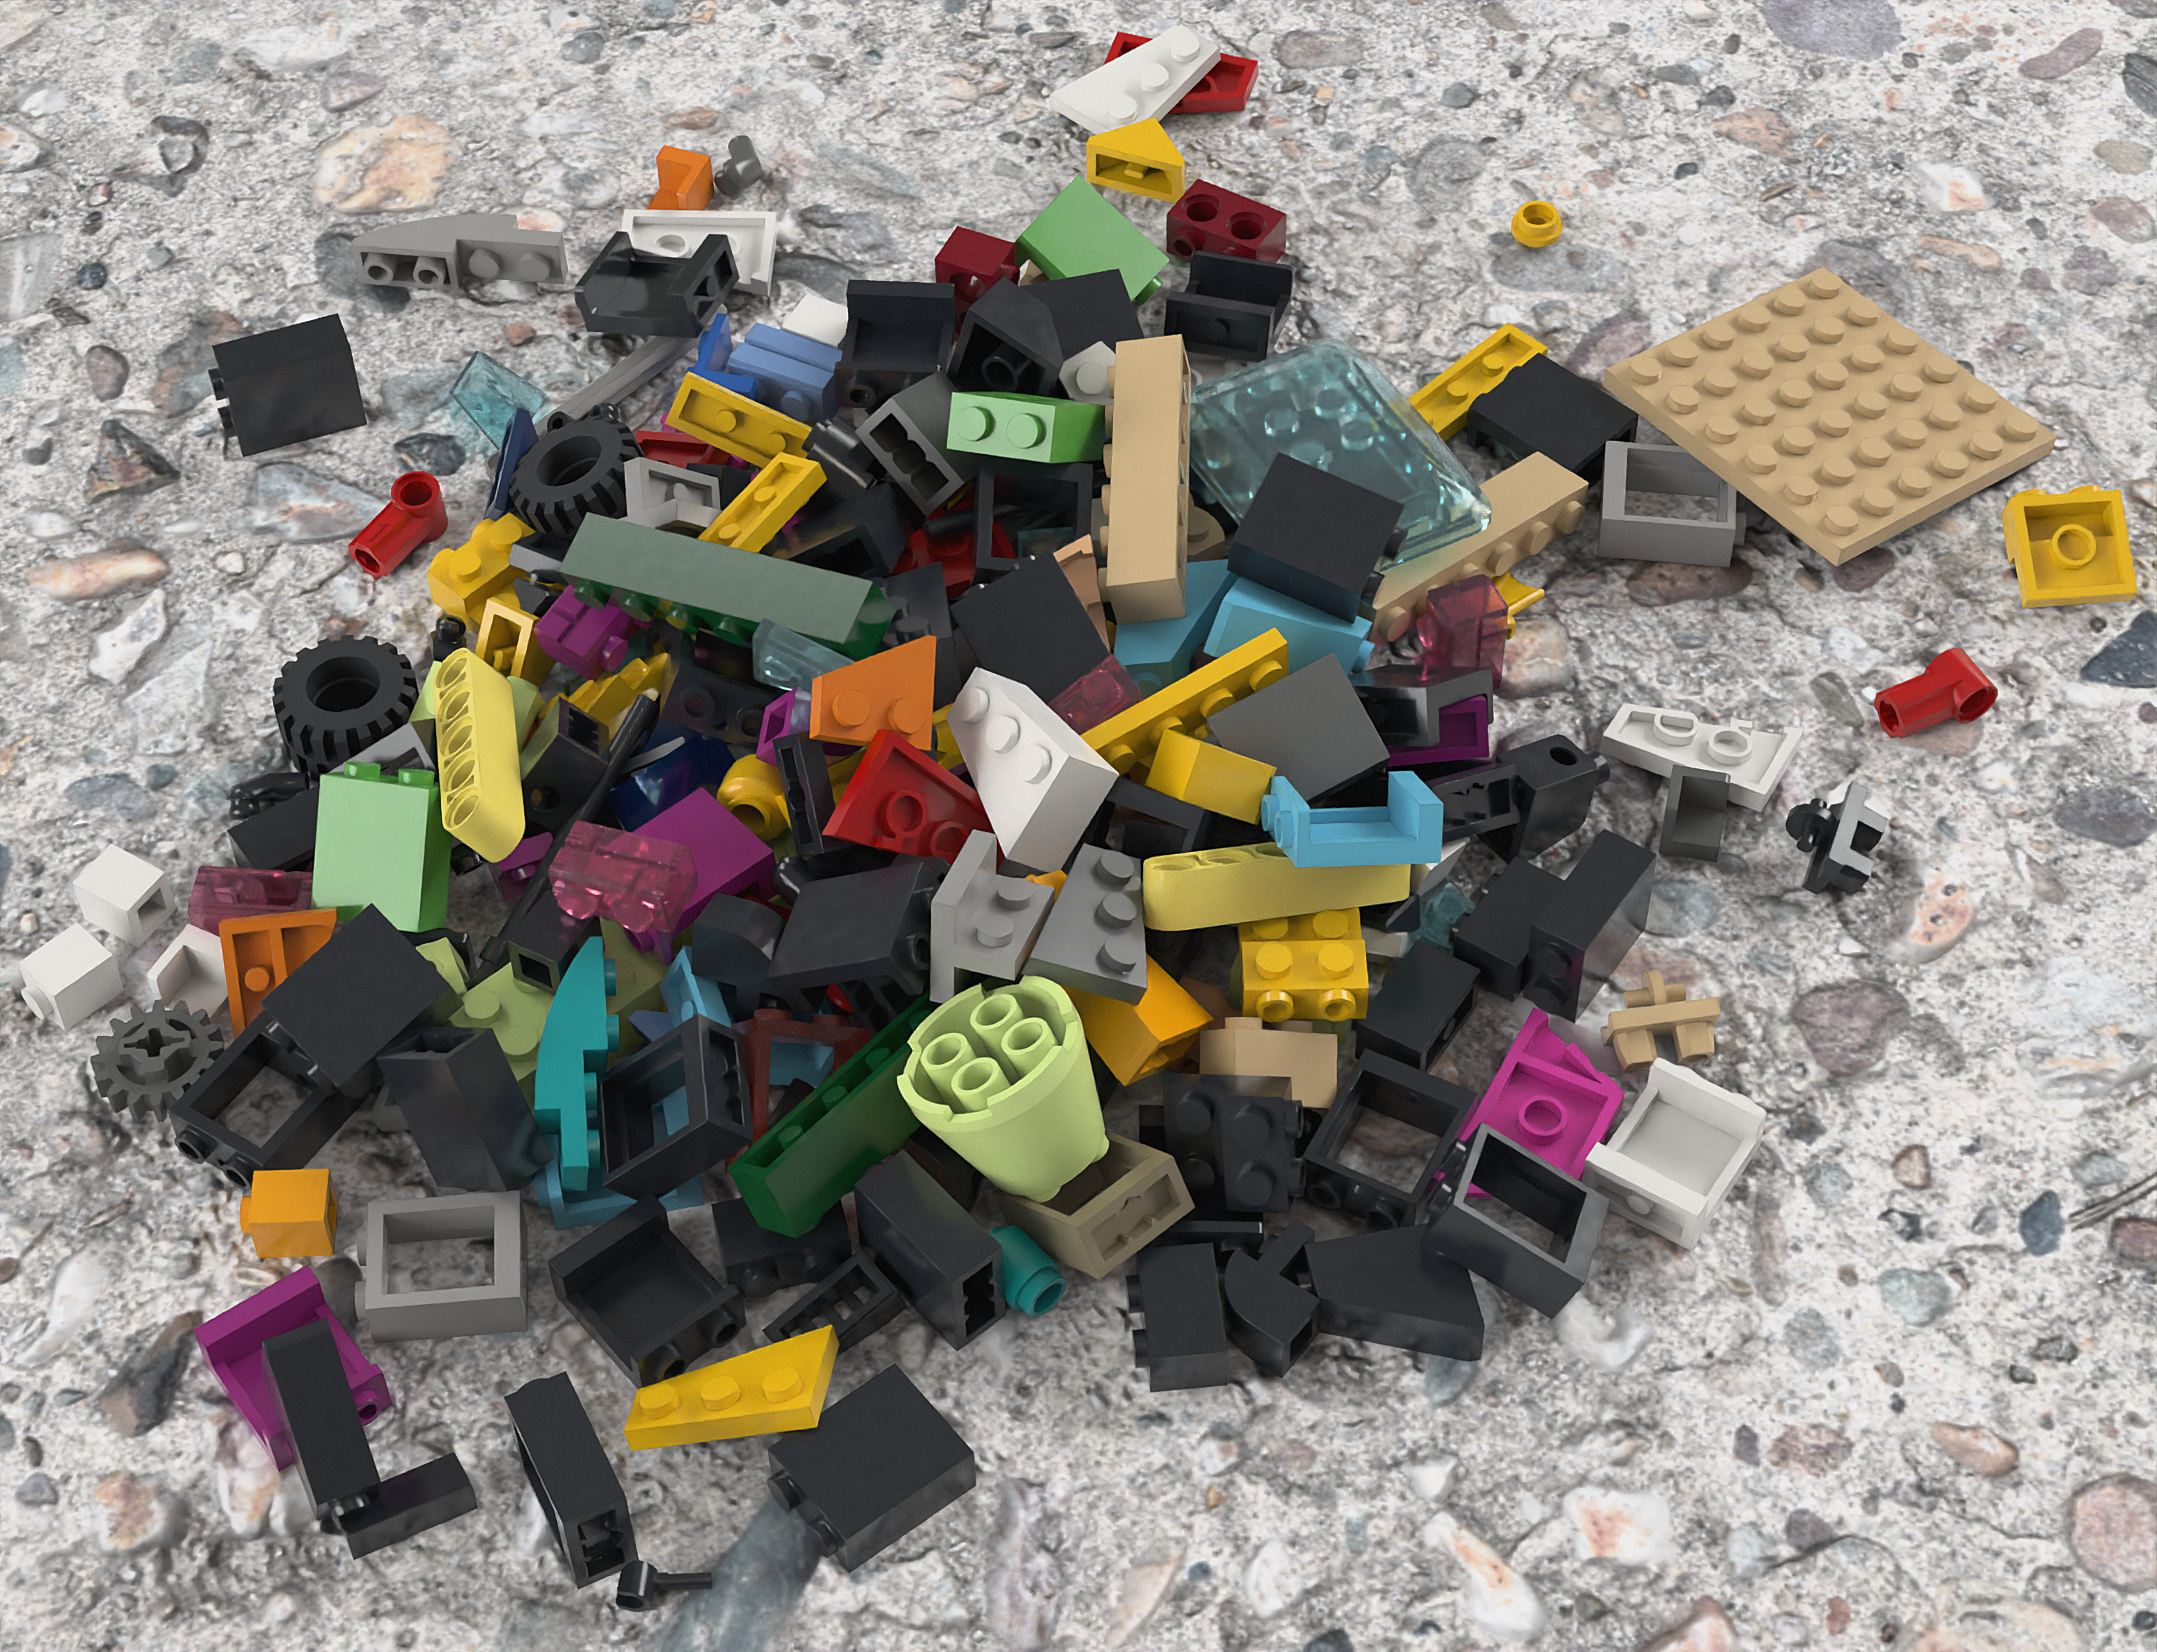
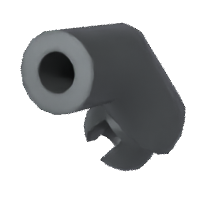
(741, 170)

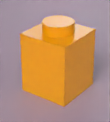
(291, 1213)

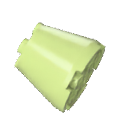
(1009, 1085)

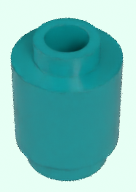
(1030, 1274)

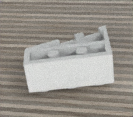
(1028, 769)

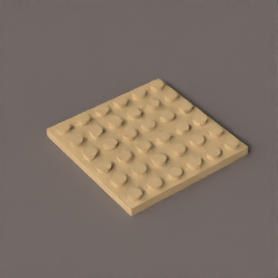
(1829, 414)

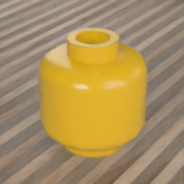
(750, 794)

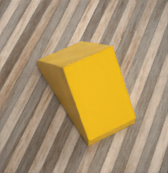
(1137, 161)
(510, 643)
(1210, 776)

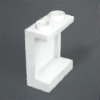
(1676, 1153)

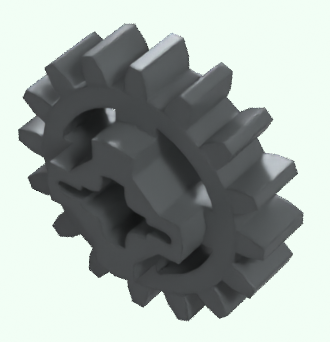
(154, 1058)

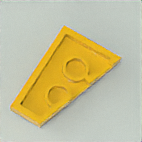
(739, 1397)

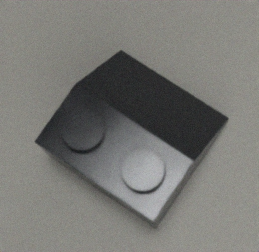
(1007, 345)

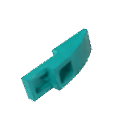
(571, 1056)

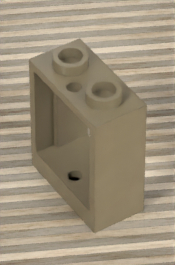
(1138, 1206)

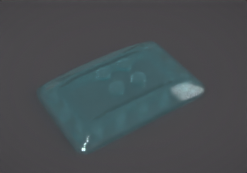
(1343, 418)

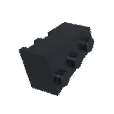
(924, 611)

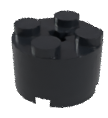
(845, 462)

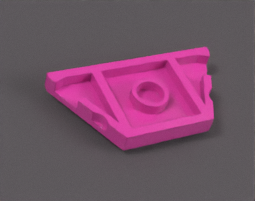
(1548, 1100)

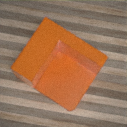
(683, 180)

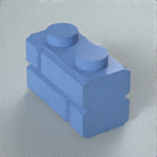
(789, 372)

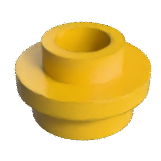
(1537, 224)

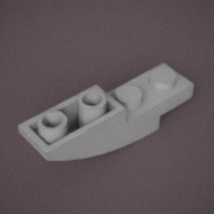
(448, 248)

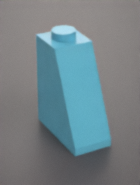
(1310, 633)
(1162, 649)

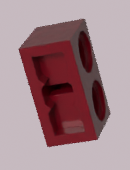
(1224, 224)
(974, 266)

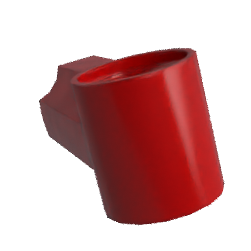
(411, 518)
(1946, 689)

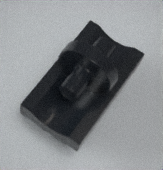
(1831, 834)

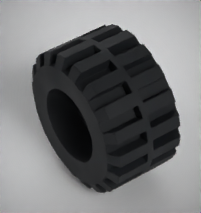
(574, 474)
(337, 679)

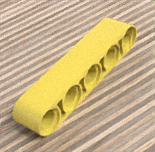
(478, 755)
(1255, 885)

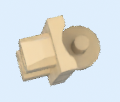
(1635, 1029)

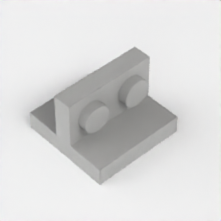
(670, 497)
(982, 919)

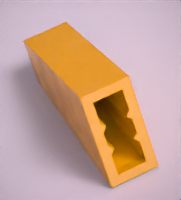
(1140, 1037)

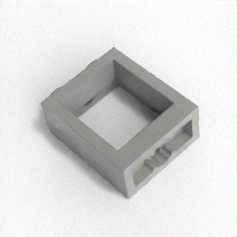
(1658, 538)
(445, 1311)

